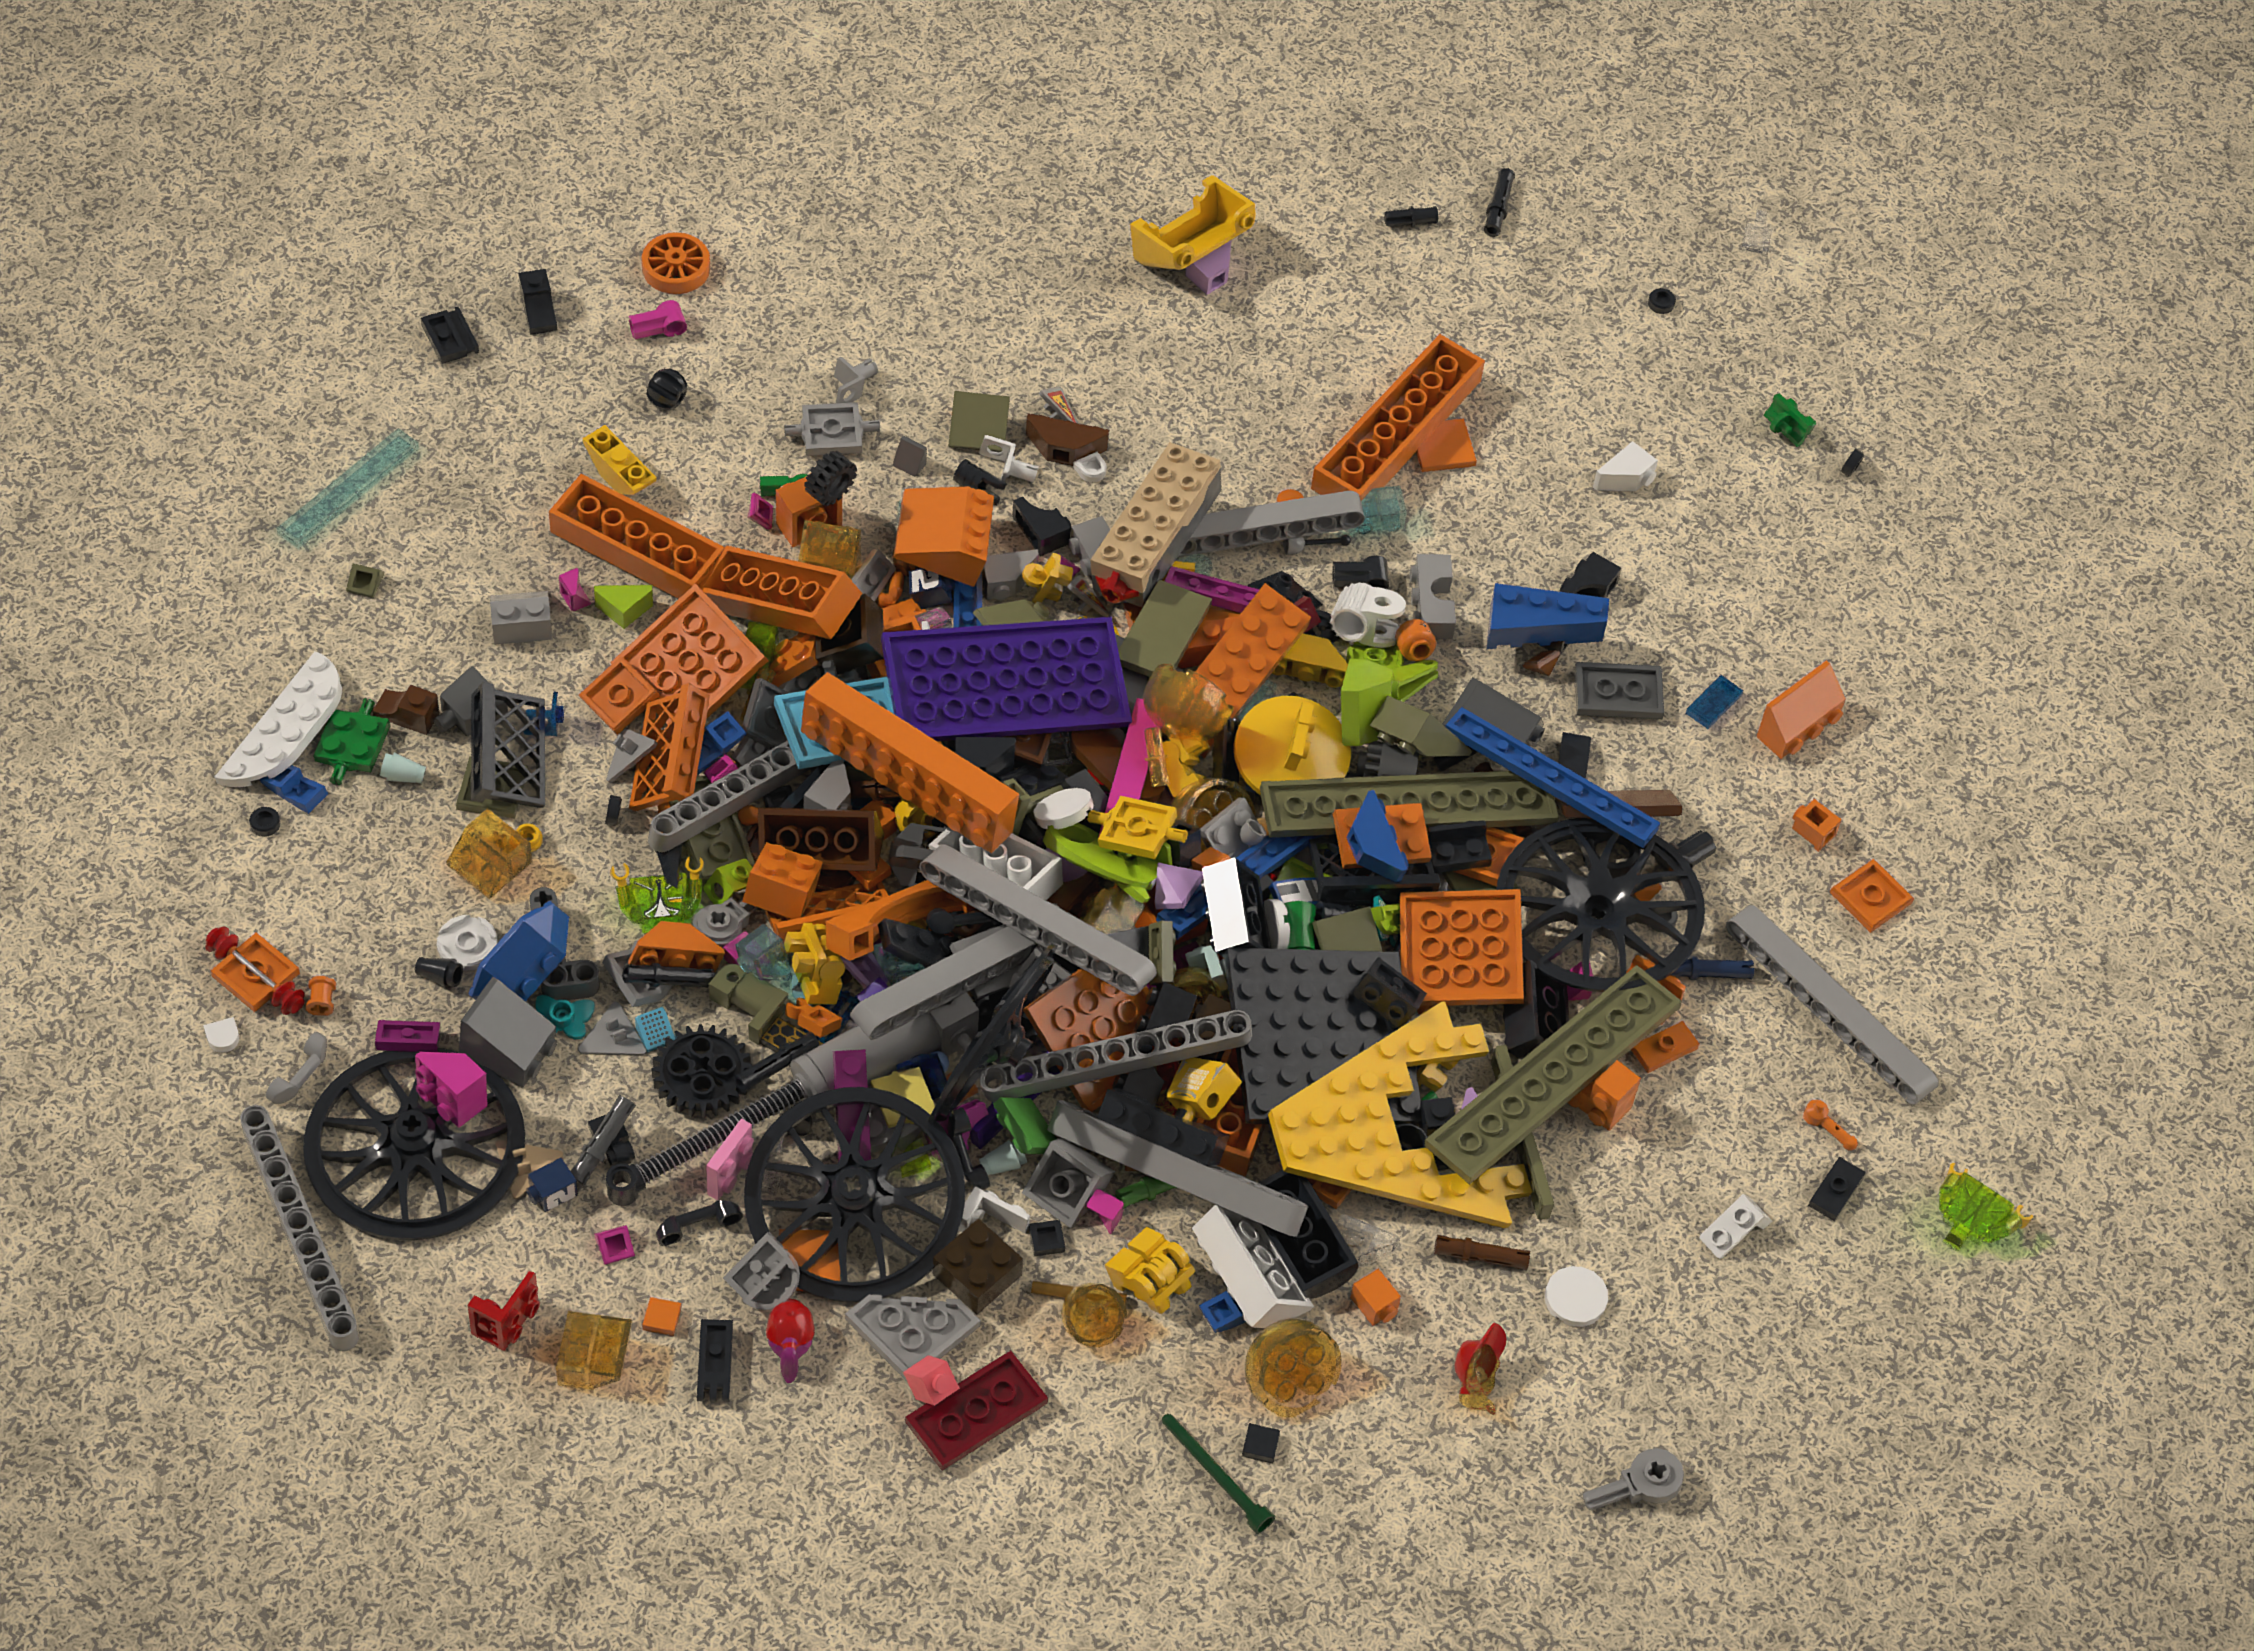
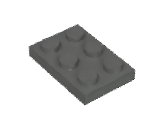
(1619, 690)

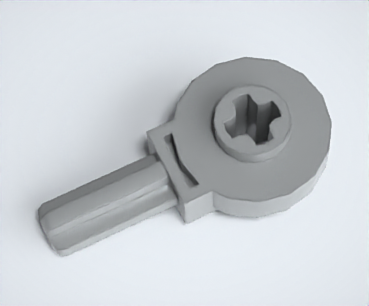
(723, 921)
(1638, 1482)

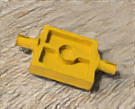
(1137, 827)

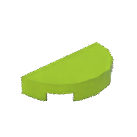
(1387, 918)

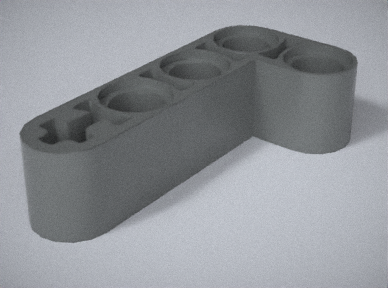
(566, 973)

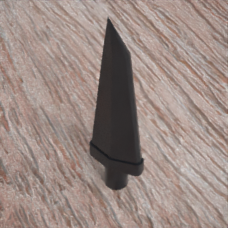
(670, 864)

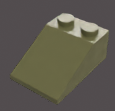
(1012, 612)
(1415, 731)

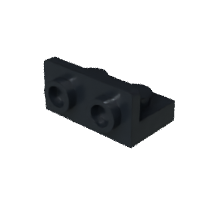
(1459, 846)
(1389, 993)

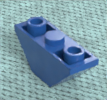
(1375, 841)

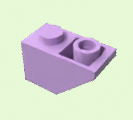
(1211, 270)

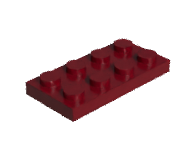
(978, 1411)

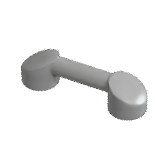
(282, 1090)

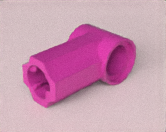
(665, 319)

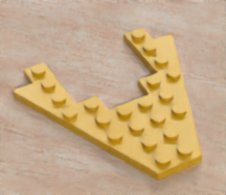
(1347, 1136)

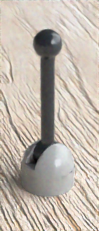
(1296, 545)

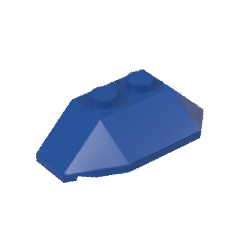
(526, 952)

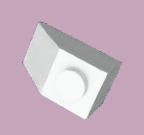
(1626, 470)

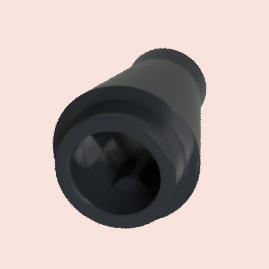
(440, 970)

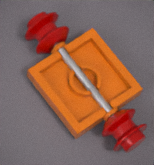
(254, 971)

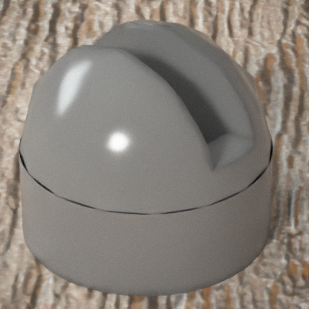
(1252, 832)

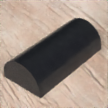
(1318, 1254)

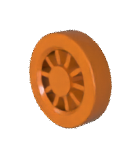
(675, 256)

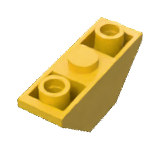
(617, 463)
(1314, 660)

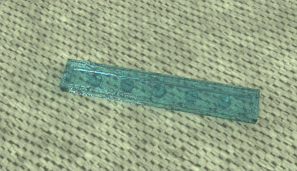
(347, 488)

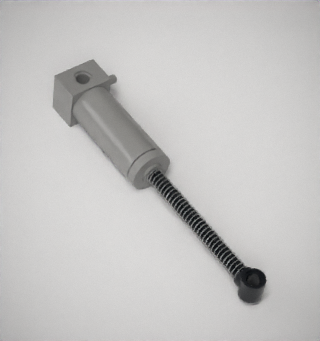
(941, 1029)

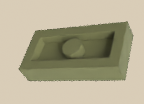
(1161, 945)

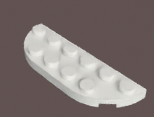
(286, 725)

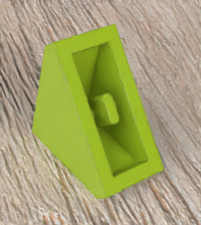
(623, 602)

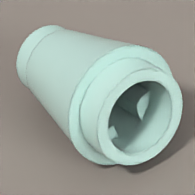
(401, 769)
(1003, 1159)

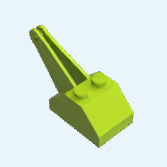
(1366, 689)

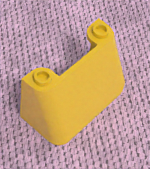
(1215, 220)

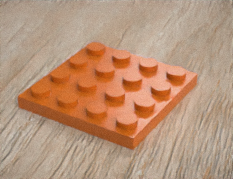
(694, 646)
(1463, 946)
(1085, 1012)

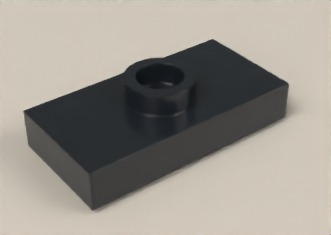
(1836, 1189)

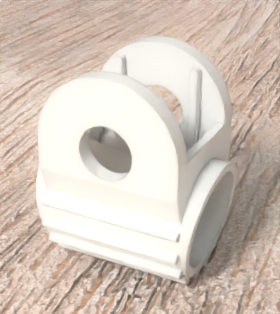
(1363, 610)

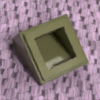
(364, 580)

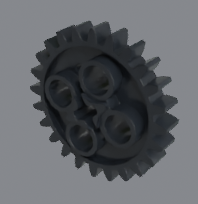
(683, 1087)

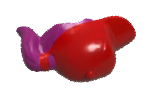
(790, 1335)

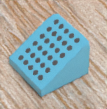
(654, 1028)

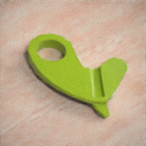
(1132, 876)

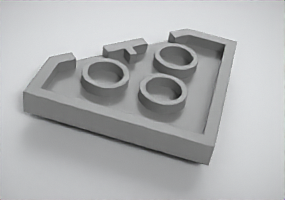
(911, 1327)

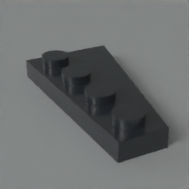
(914, 943)

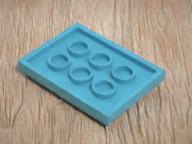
(790, 711)

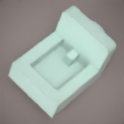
(1206, 958)

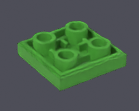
(1025, 1124)

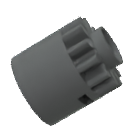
(1386, 761)

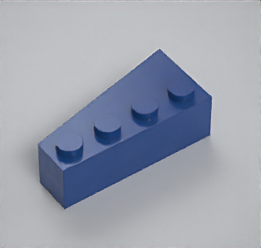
(1544, 617)

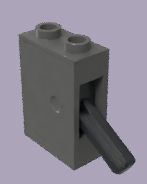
(1498, 711)

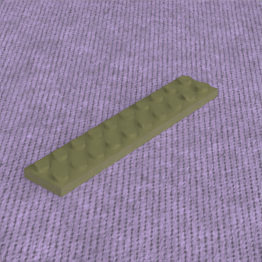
(1446, 799)
(1551, 1075)

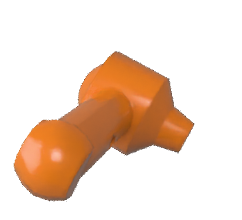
(1817, 1114)

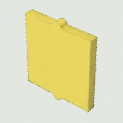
(908, 1085)

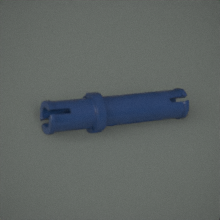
(1697, 968)

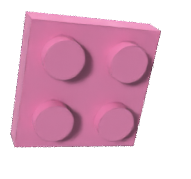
(729, 1160)

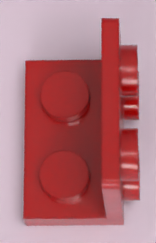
(504, 1325)

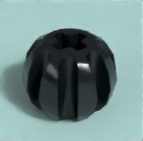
(666, 389)

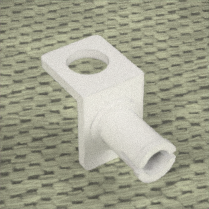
(1012, 467)

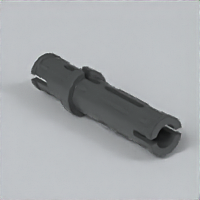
(605, 1134)

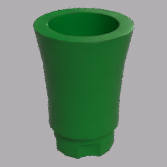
(1300, 920)

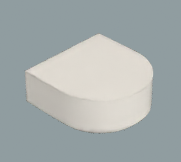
(1091, 468)
(222, 1035)

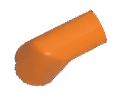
(895, 590)
(748, 815)

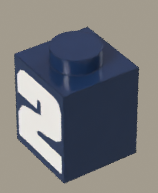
(930, 588)
(552, 1185)

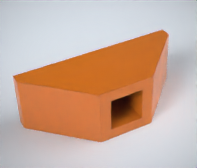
(677, 946)

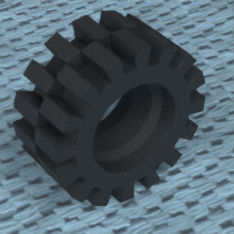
(830, 478)

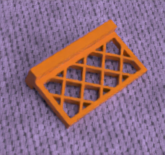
(681, 752)
(822, 900)

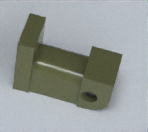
(751, 995)

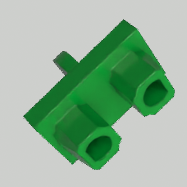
(1788, 420)

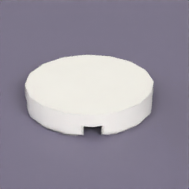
(1063, 808)
(1278, 930)
(466, 949)
(1576, 1296)

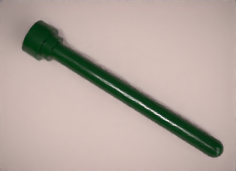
(1258, 1517)

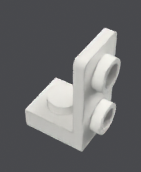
(987, 1202)
(1734, 1226)

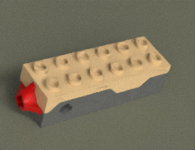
(1155, 525)

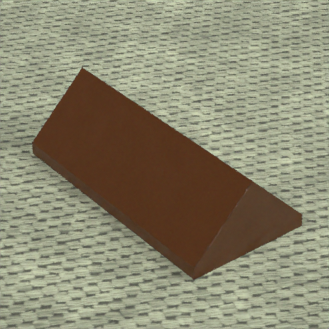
(832, 836)

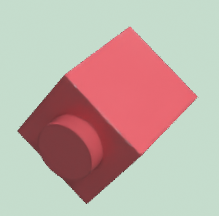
(931, 1380)

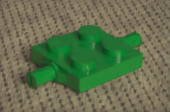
(352, 741)

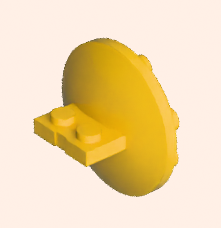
(1290, 742)

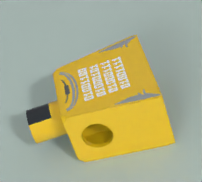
(1201, 1088)

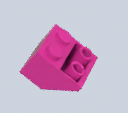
(451, 1084)

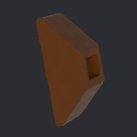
(1065, 440)

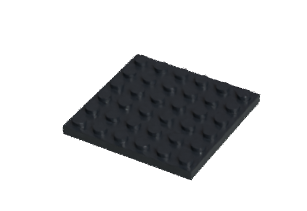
(1304, 1022)

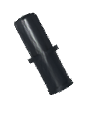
(1411, 216)

